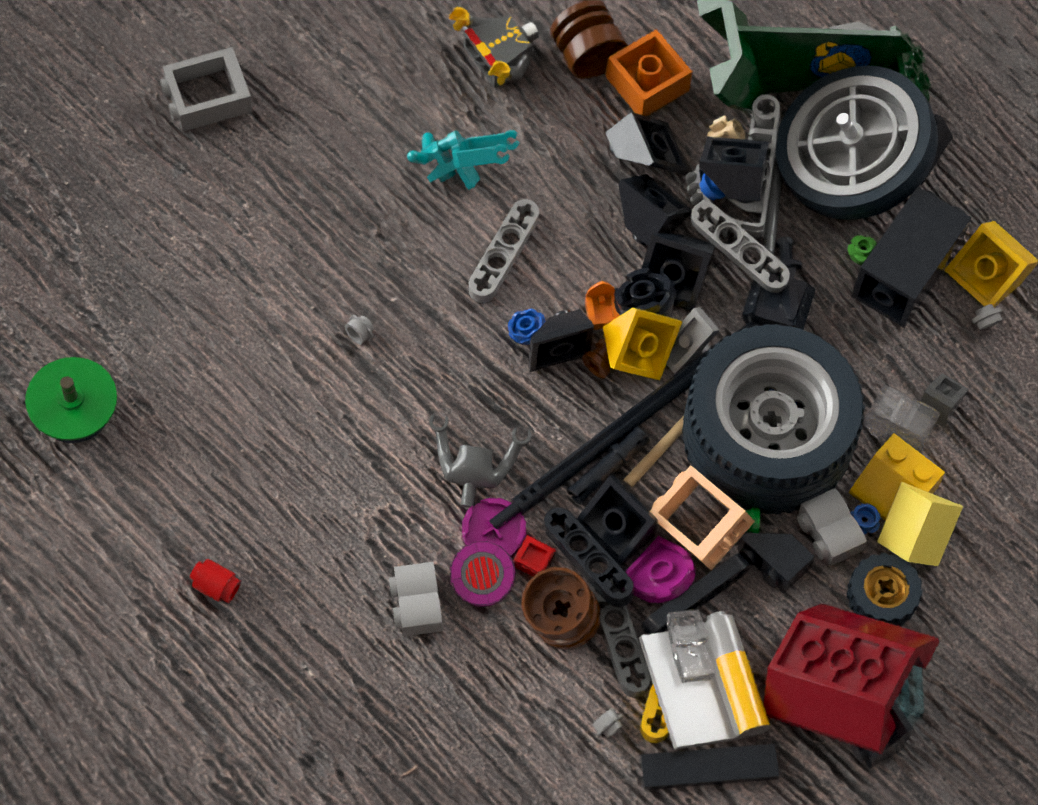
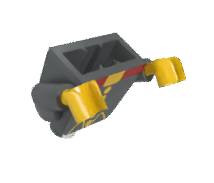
(496, 45)

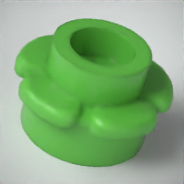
(858, 255)

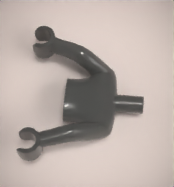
(474, 464)

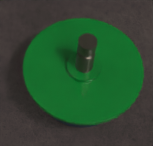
(71, 399)

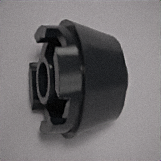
(646, 292)

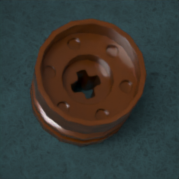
(587, 38)
(550, 594)

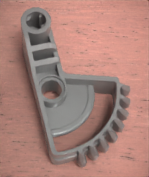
(765, 128)

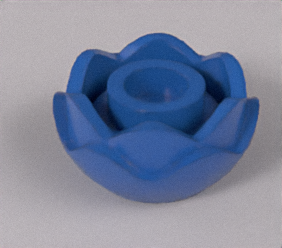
(525, 325)

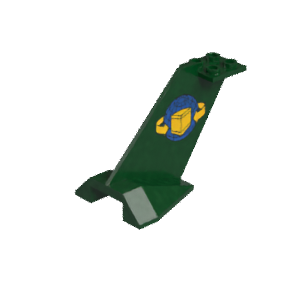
(794, 57)

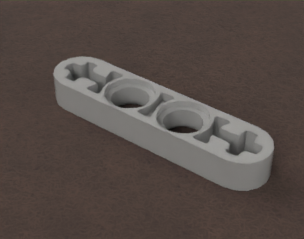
(743, 243)
(507, 252)

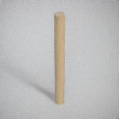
(656, 452)

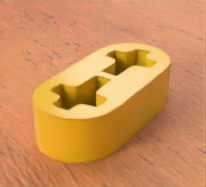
(648, 717)

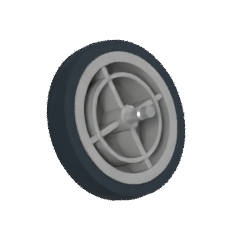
(857, 142)

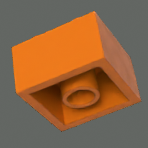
(648, 74)

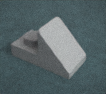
(691, 340)

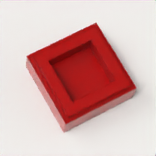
(533, 556)

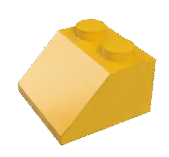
(991, 264)
(888, 468)

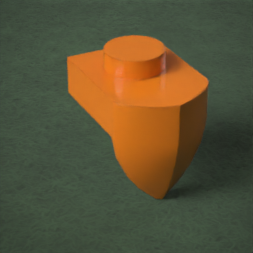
(600, 304)

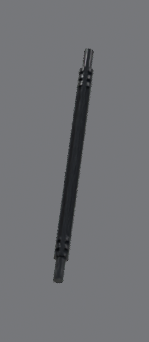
(601, 442)

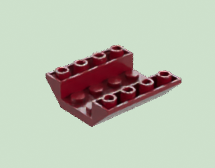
(843, 674)

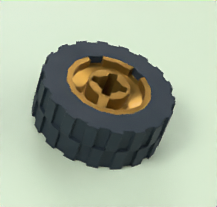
(886, 572)

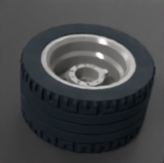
(799, 370)

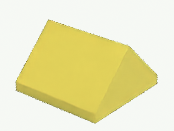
(919, 525)

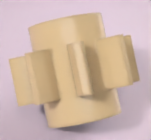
(726, 129)

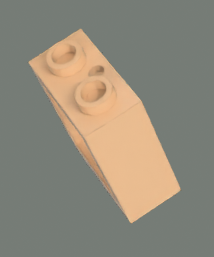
(725, 533)

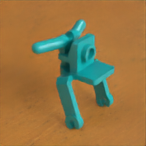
(465, 154)

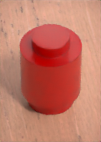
(215, 581)

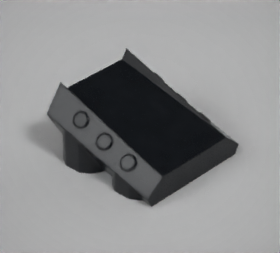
(767, 307)

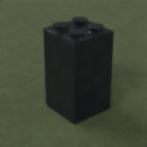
(911, 256)

